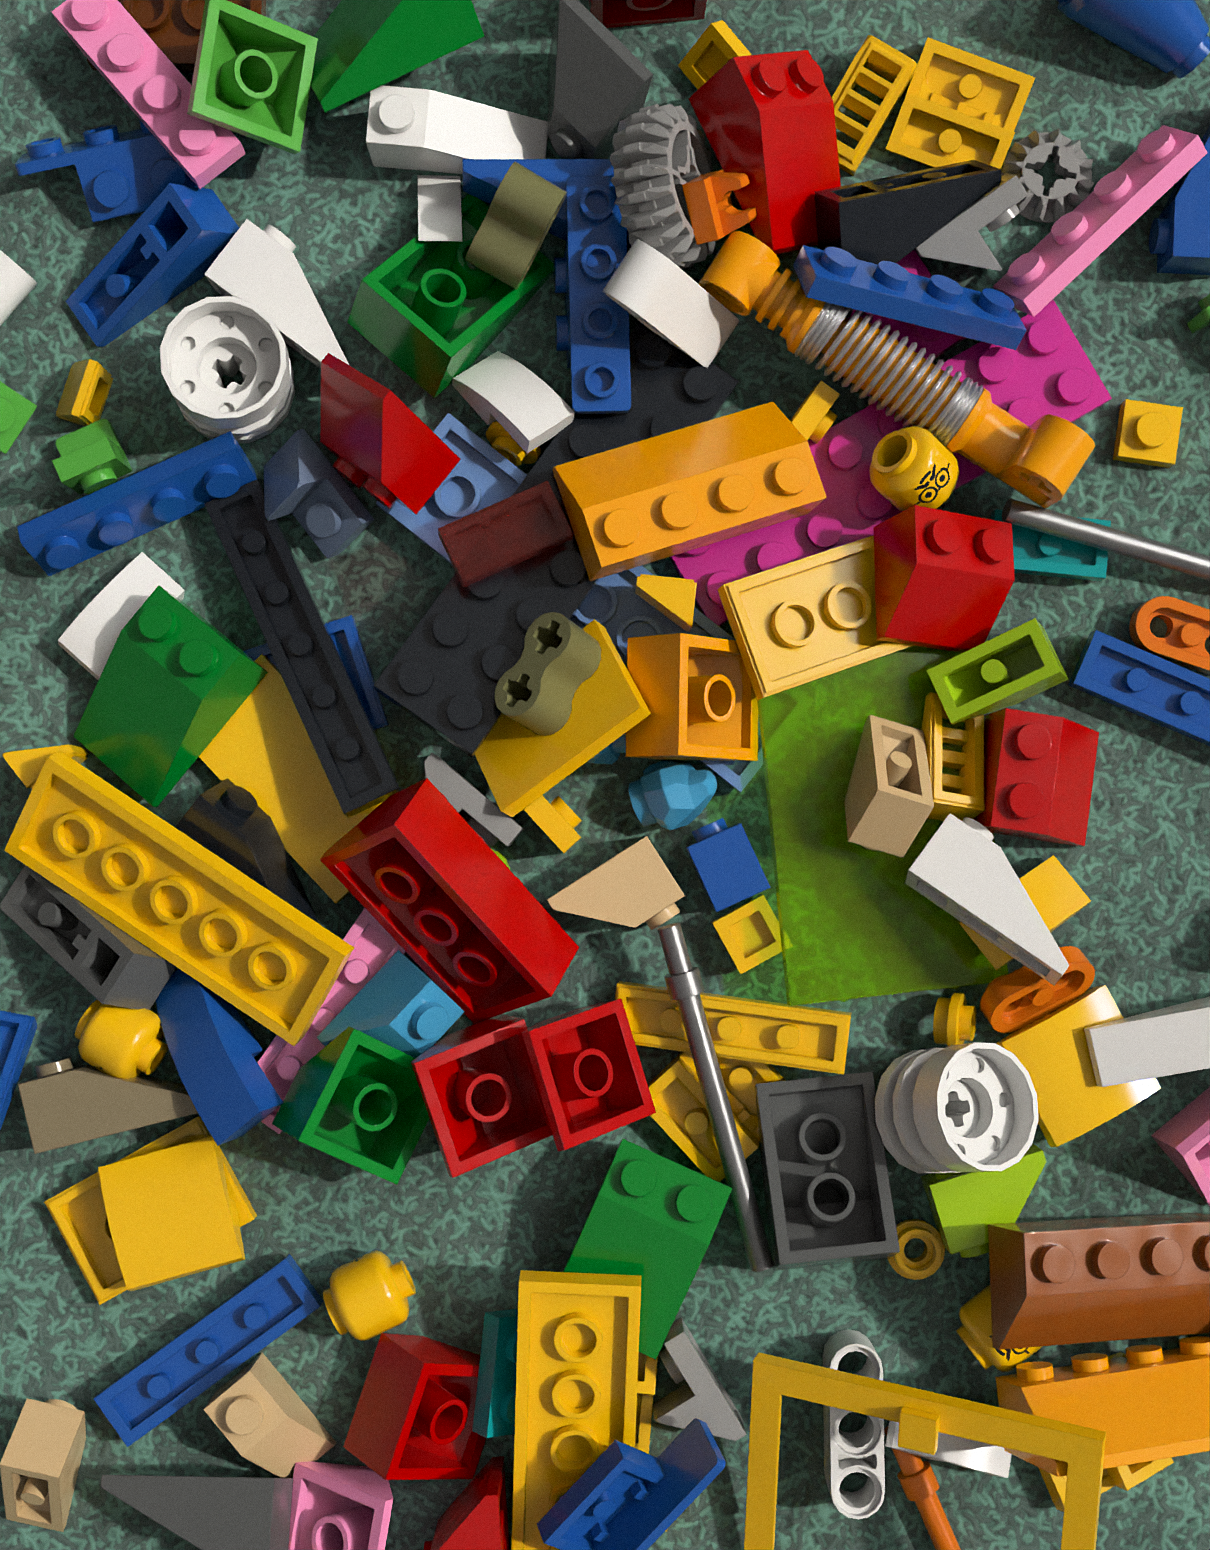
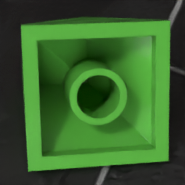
(252, 75)

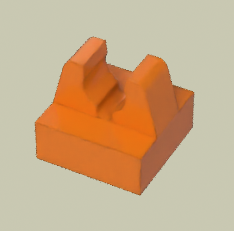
(712, 207)

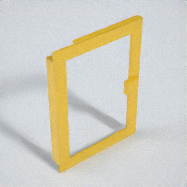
(920, 1419)

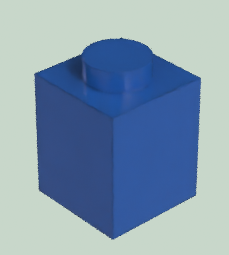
(726, 864)

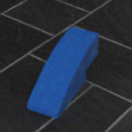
(215, 1058)

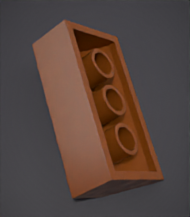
(1099, 1279)

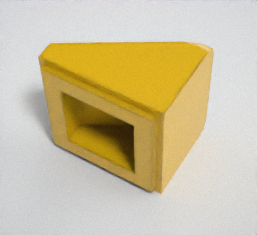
(85, 393)
(669, 596)
(29, 762)

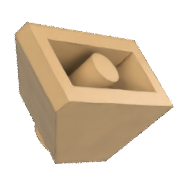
(888, 787)
(624, 890)
(268, 1419)
(43, 1463)

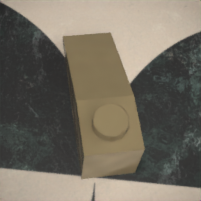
(85, 1104)

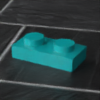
(1055, 557)
(497, 1375)

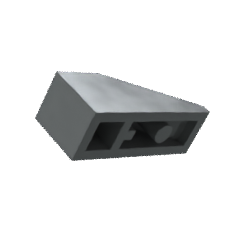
(85, 944)
(212, 1510)

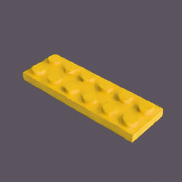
(177, 898)
(570, 1385)

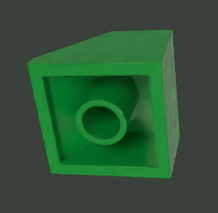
(357, 1105)

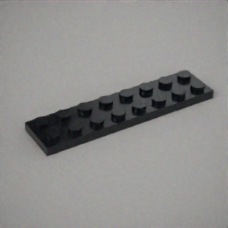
(478, 631)

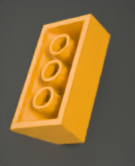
(688, 489)
(1146, 1402)

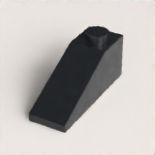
(898, 212)
(244, 836)

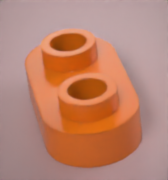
(1185, 635)
(1025, 996)

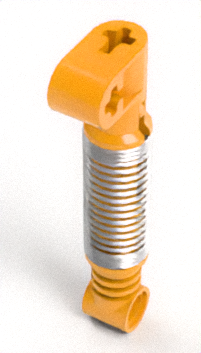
(1031, 459)

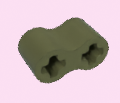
(515, 225)
(550, 670)

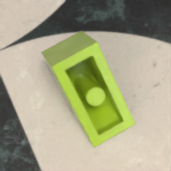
(998, 673)
(971, 1200)

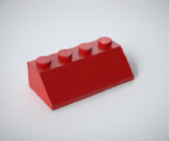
(452, 903)

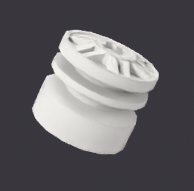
(220, 339)
(957, 1109)

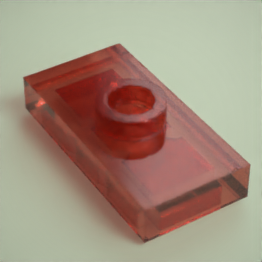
(505, 533)

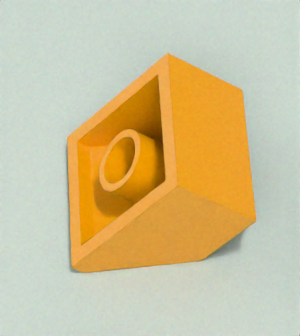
(695, 697)

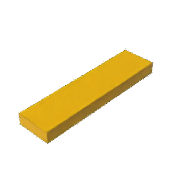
(742, 1028)

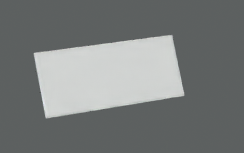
(439, 208)

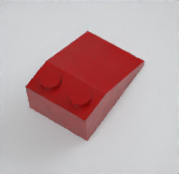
(779, 129)

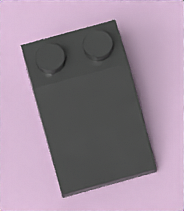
(824, 1172)

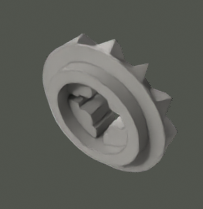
(1069, 162)

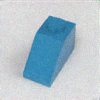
(398, 1009)

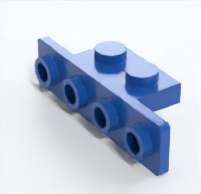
(116, 169)
(593, 325)
(633, 1496)

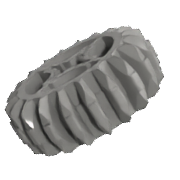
(651, 162)

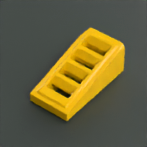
(887, 63)
(967, 788)

